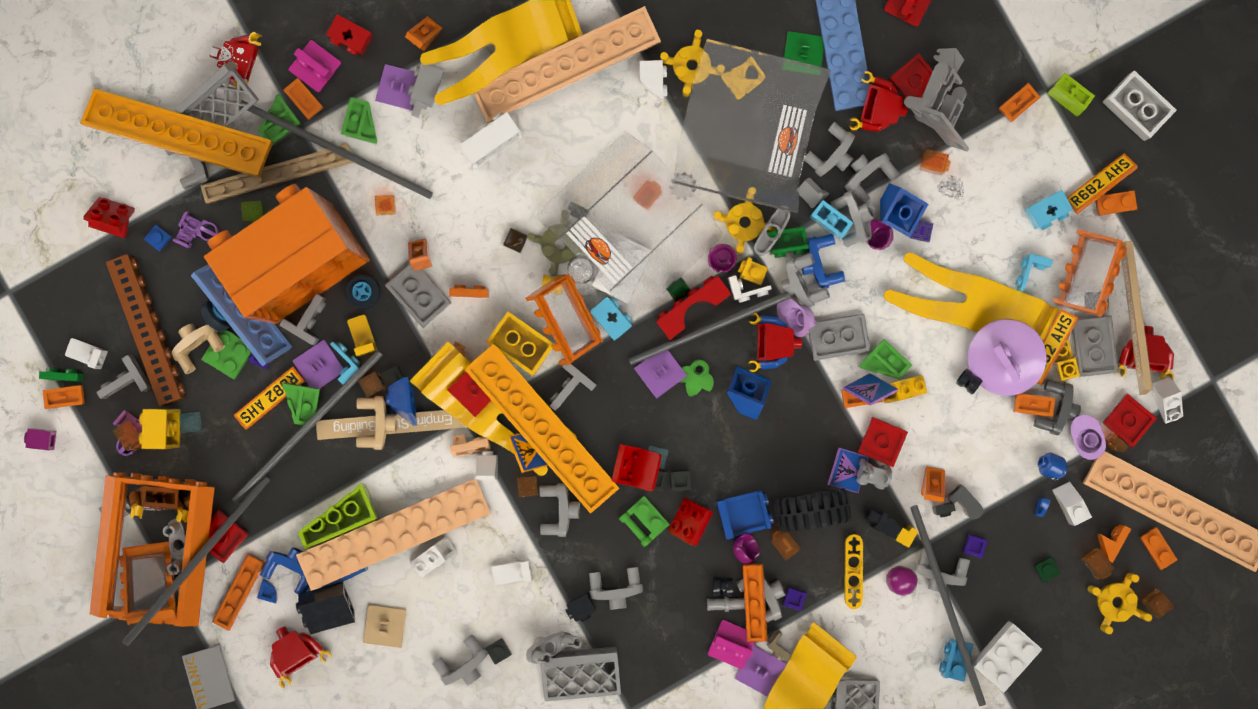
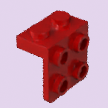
(636, 467)

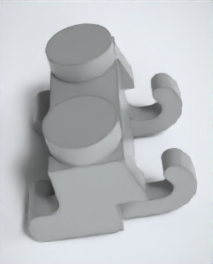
(879, 477)

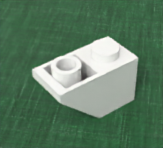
(652, 78)
(1168, 399)

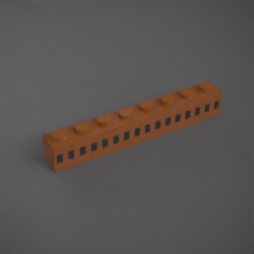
(145, 329)

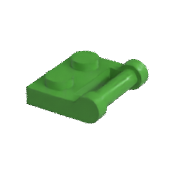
(648, 516)

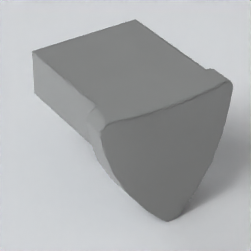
(812, 192)

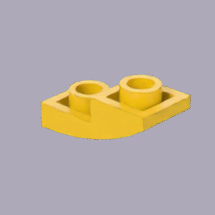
(1066, 363)

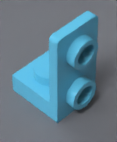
(1039, 263)
(347, 372)

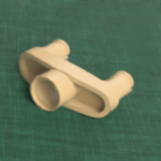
(190, 340)
(383, 423)

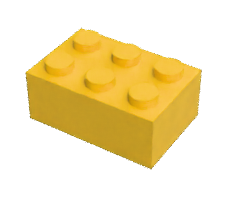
(520, 343)
(160, 428)

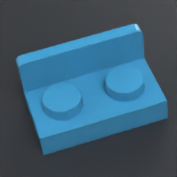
(953, 664)

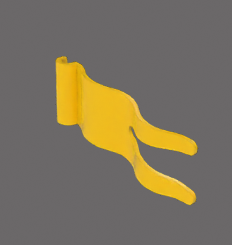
(517, 38)
(984, 300)
(440, 375)
(811, 672)

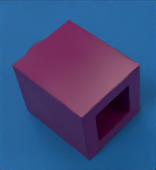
(40, 439)

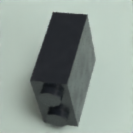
(325, 608)

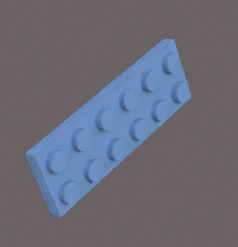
(843, 52)
(260, 337)

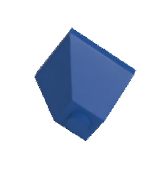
(901, 209)
(748, 392)
(402, 400)

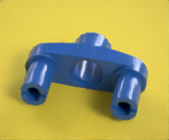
(816, 269)
(289, 561)

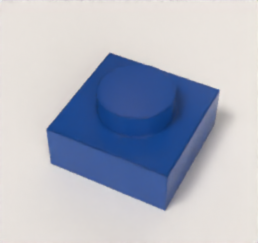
(158, 238)

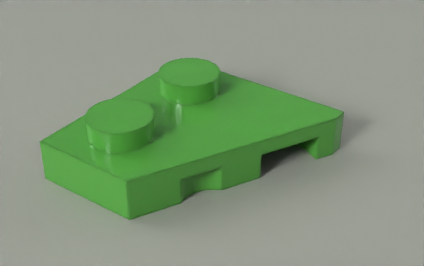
(280, 109)
(359, 121)
(886, 361)
(301, 401)

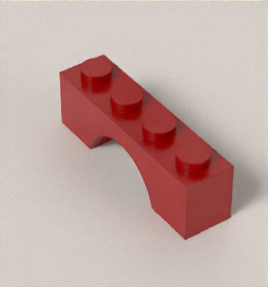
(712, 292)

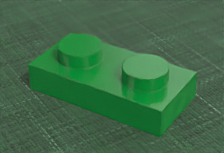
(53, 374)

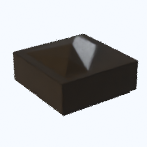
(515, 240)

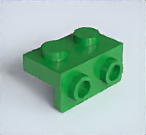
(790, 240)

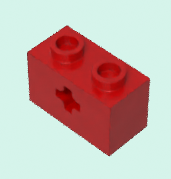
(341, 27)

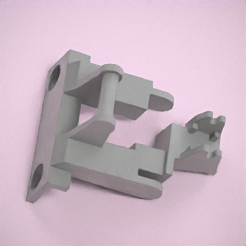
(927, 107)

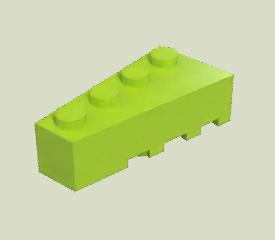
(348, 514)

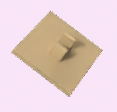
(384, 626)

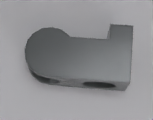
(971, 506)

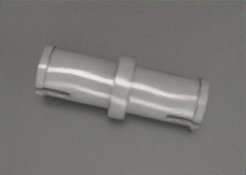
(726, 604)

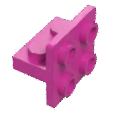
(314, 65)
(731, 645)

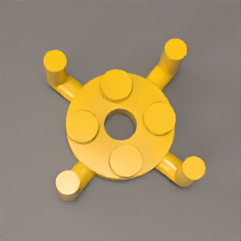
(680, 60)
(733, 226)
(1128, 605)

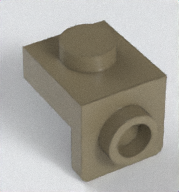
(778, 651)

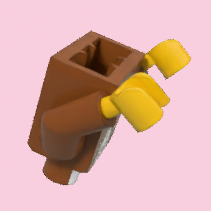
(157, 500)

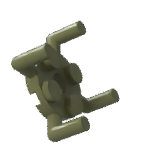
(550, 252)

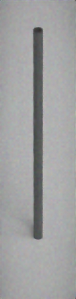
(339, 151)
(307, 426)
(195, 561)
(948, 605)

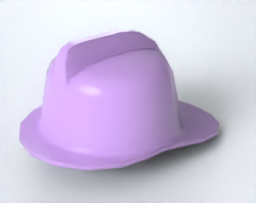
(796, 316)
(1088, 437)

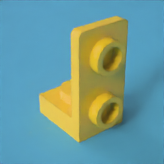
(752, 271)
(362, 335)
(907, 389)

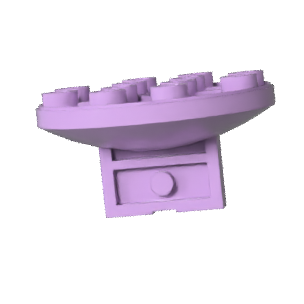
(1007, 357)

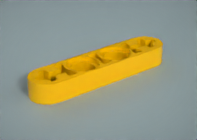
(853, 571)

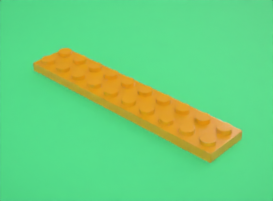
(176, 132)
(541, 428)

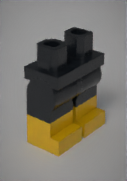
(889, 526)

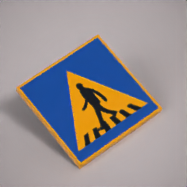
(525, 454)

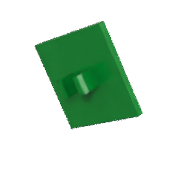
(804, 48)

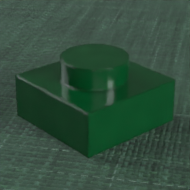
(678, 289)
(1047, 569)

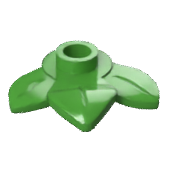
(697, 381)

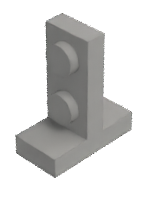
(307, 321)
(125, 378)
(569, 385)

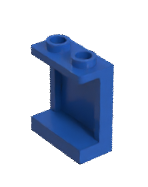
(744, 514)

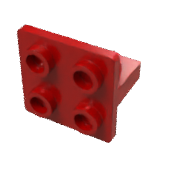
(908, 10)
(109, 217)
(690, 522)

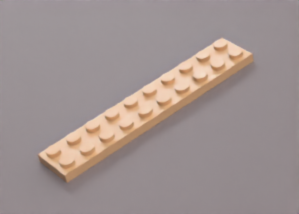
(568, 64)
(1175, 509)
(393, 534)

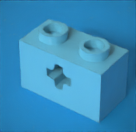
(1059, 205)
(831, 220)
(601, 313)

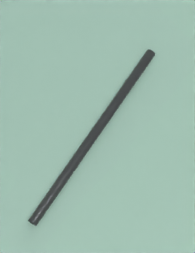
(709, 328)

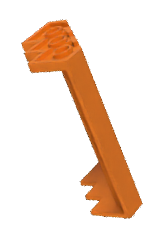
(110, 543)

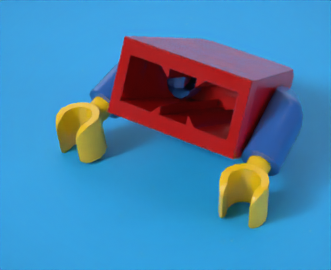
(775, 342)

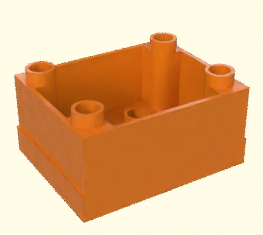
(285, 256)

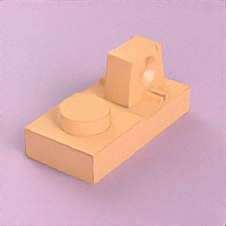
(461, 447)

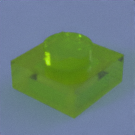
(251, 210)

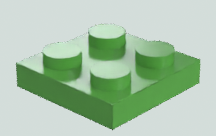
(231, 358)

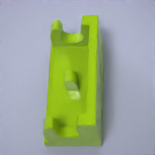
(1071, 94)

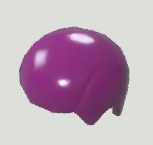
(881, 235)
(722, 258)
(746, 549)
(901, 580)

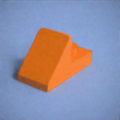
(423, 33)
(419, 254)
(933, 484)
(1112, 546)

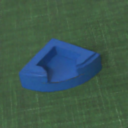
(1042, 507)
(267, 592)

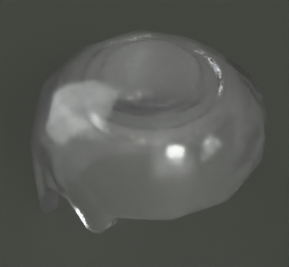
(579, 271)

